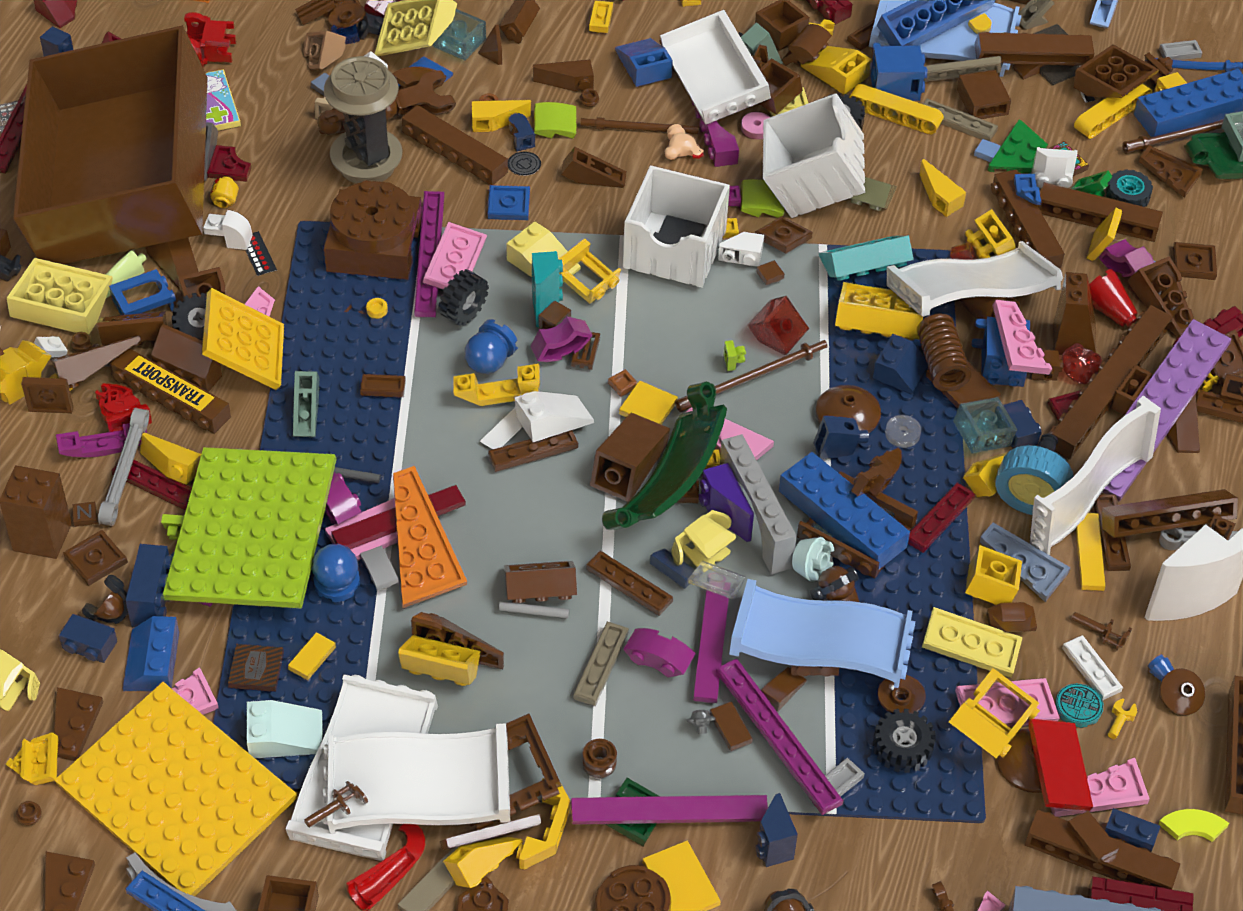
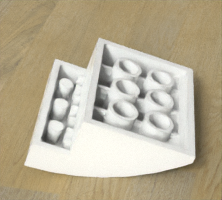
(1198, 576)

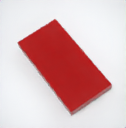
(1060, 765)

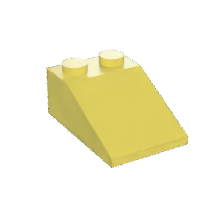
(533, 240)

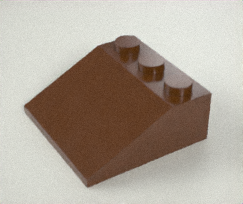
(1112, 74)

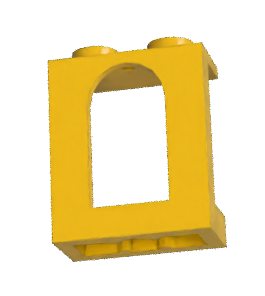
(581, 253)

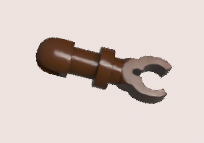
(942, 897)

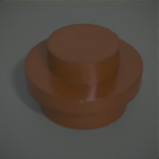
(589, 97)
(81, 341)
(28, 813)

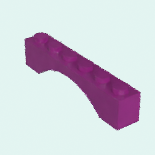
(721, 144)

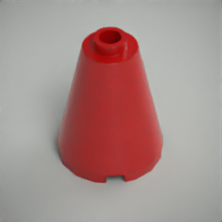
(1112, 299)

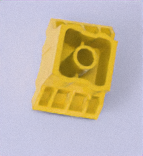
(20, 362)

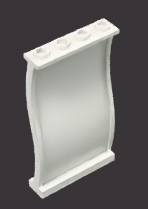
(945, 280)
(1119, 448)
(360, 709)
(419, 778)

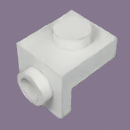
(51, 345)

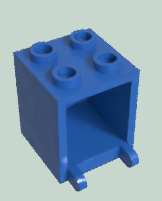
(899, 70)
(993, 358)

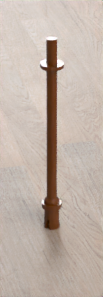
(1143, 142)
(806, 352)

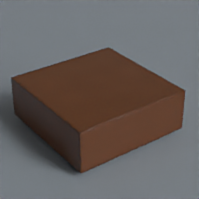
(770, 272)

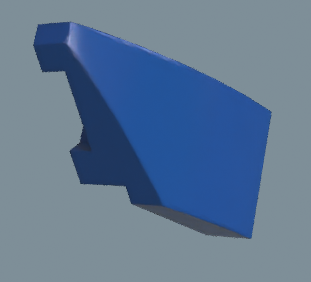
(1026, 188)

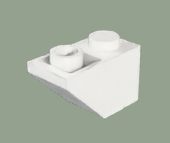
(742, 249)

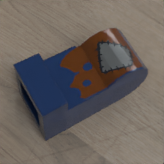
(522, 131)

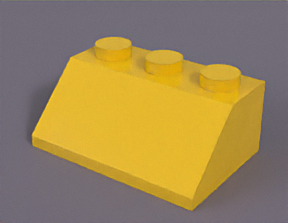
(439, 660)

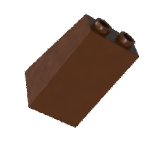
(1074, 315)
(628, 456)

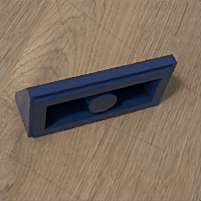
(665, 563)

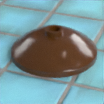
(851, 403)
(1020, 764)

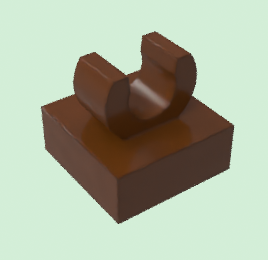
(691, 495)

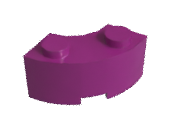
(1125, 258)
(561, 340)
(341, 503)
(659, 652)

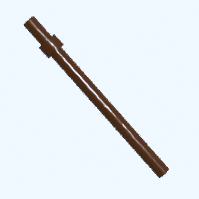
(601, 123)

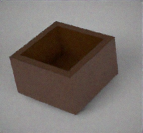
(782, 22)
(783, 85)
(288, 894)

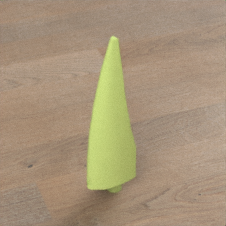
(126, 268)

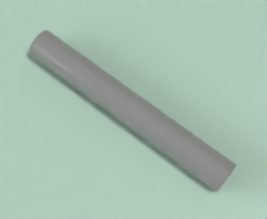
(534, 609)

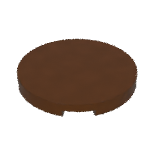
(633, 890)

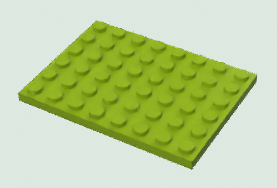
(251, 528)

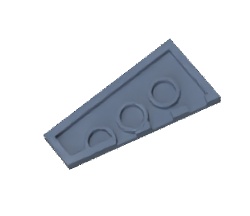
(1038, 569)

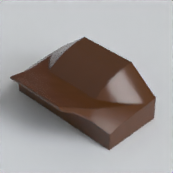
(1012, 617)

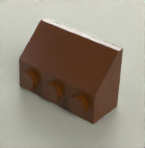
(125, 326)
(184, 357)
(540, 581)

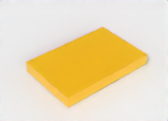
(685, 878)

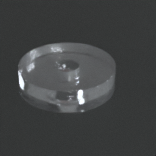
(903, 423)

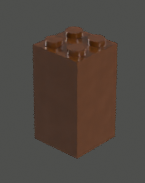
(35, 512)

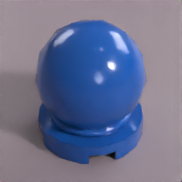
(490, 347)
(335, 572)

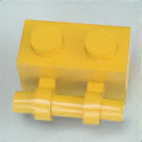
(994, 233)

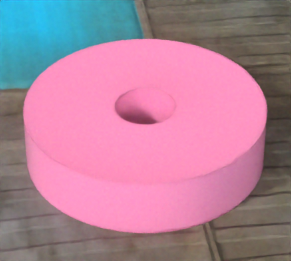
(753, 125)

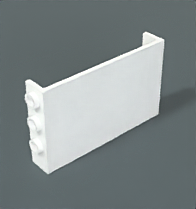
(715, 67)

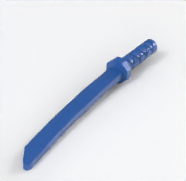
(1227, 65)

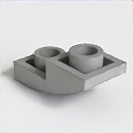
(379, 568)

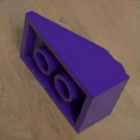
(723, 494)

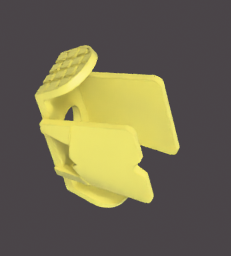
(710, 539)
(9, 689)

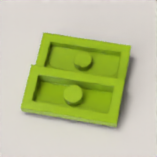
(554, 118)
(759, 198)

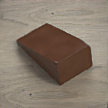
(782, 688)

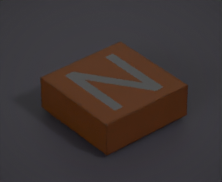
(84, 514)

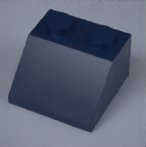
(900, 364)
(776, 835)

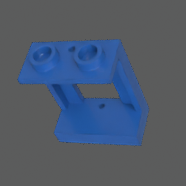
(163, 297)

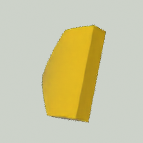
(37, 759)

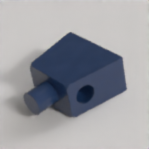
(838, 437)

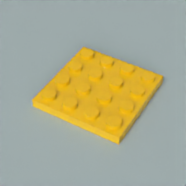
(243, 339)

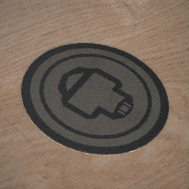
(524, 163)

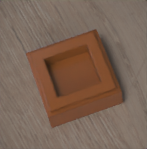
(622, 382)

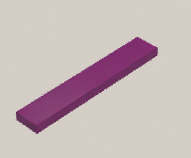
(711, 647)

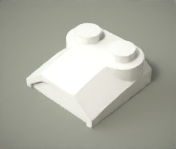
(1054, 167)

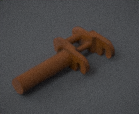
(1105, 630)
(337, 804)

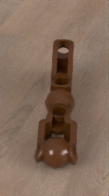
(422, 94)

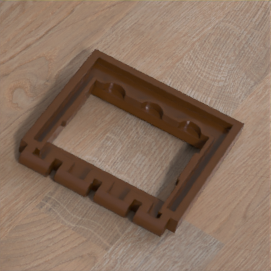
(520, 732)

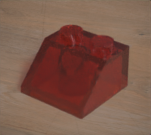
(778, 325)

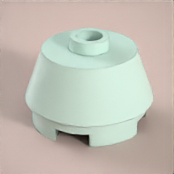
(812, 557)

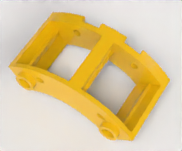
(985, 727)

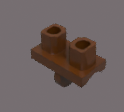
(1163, 64)

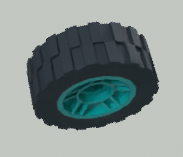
(1130, 187)

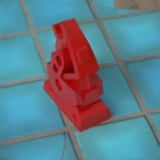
(119, 405)

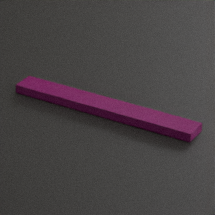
(430, 237)
(779, 737)
(668, 809)

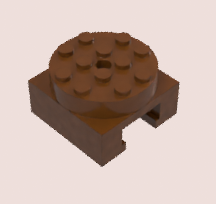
(372, 230)

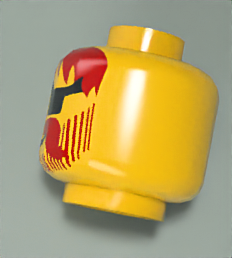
(224, 192)

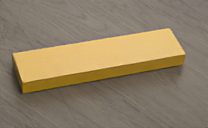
(1090, 553)

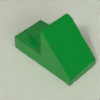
(1093, 184)

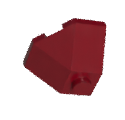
(57, 11)

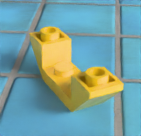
(497, 392)
(537, 850)

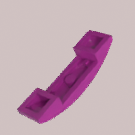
(92, 445)

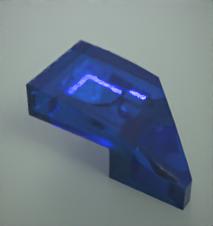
(351, 33)

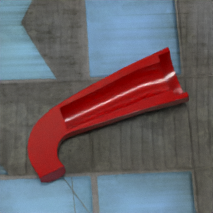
(376, 882)

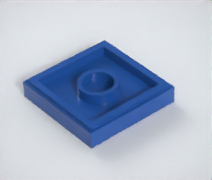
(509, 202)

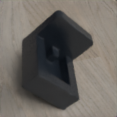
(369, 24)
(9, 267)

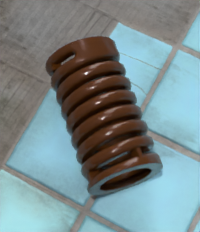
(943, 352)

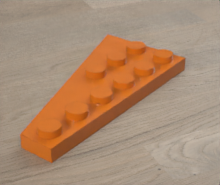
(424, 550)

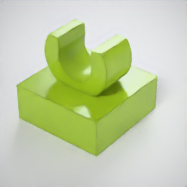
(733, 355)
(173, 524)

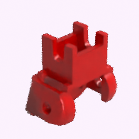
(209, 37)

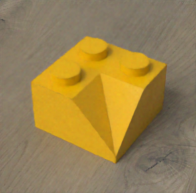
(993, 576)

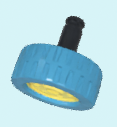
(1031, 472)

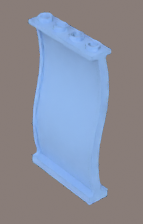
(958, 41)
(823, 633)

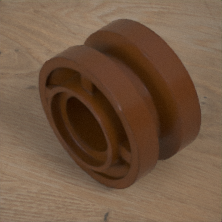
(599, 767)

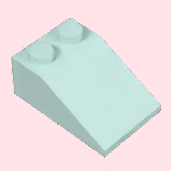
(282, 729)

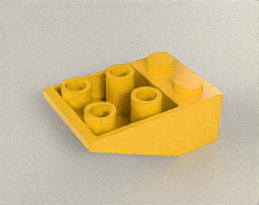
(840, 67)

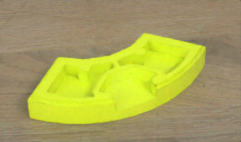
(1193, 822)

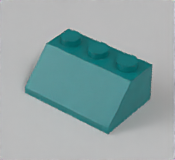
(546, 281)

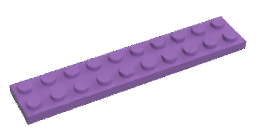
(1174, 387)

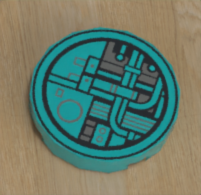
(1079, 705)

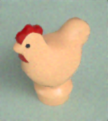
(681, 144)

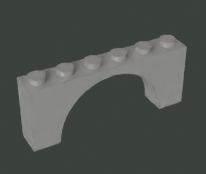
(775, 529)

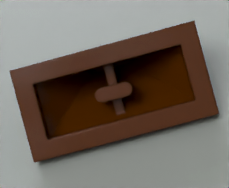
(492, 46)

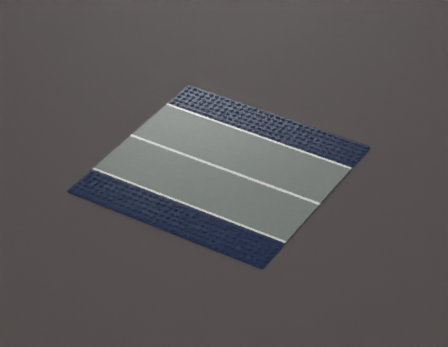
(550, 513)

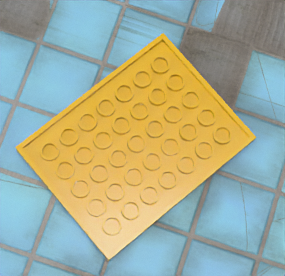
(176, 790)

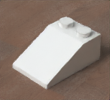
(550, 414)

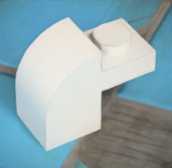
(231, 226)

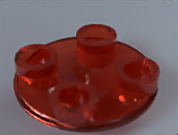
(1080, 363)

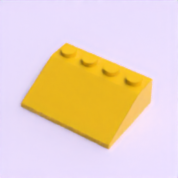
(876, 311)

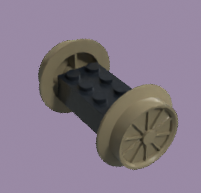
(362, 92)

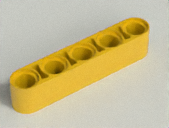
(898, 109)
(1108, 112)

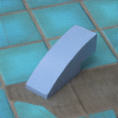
(1103, 13)

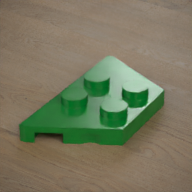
(1018, 150)

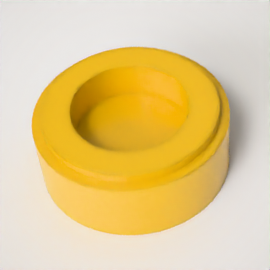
(376, 308)

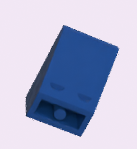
(645, 61)

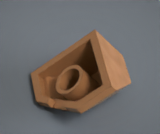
(323, 48)

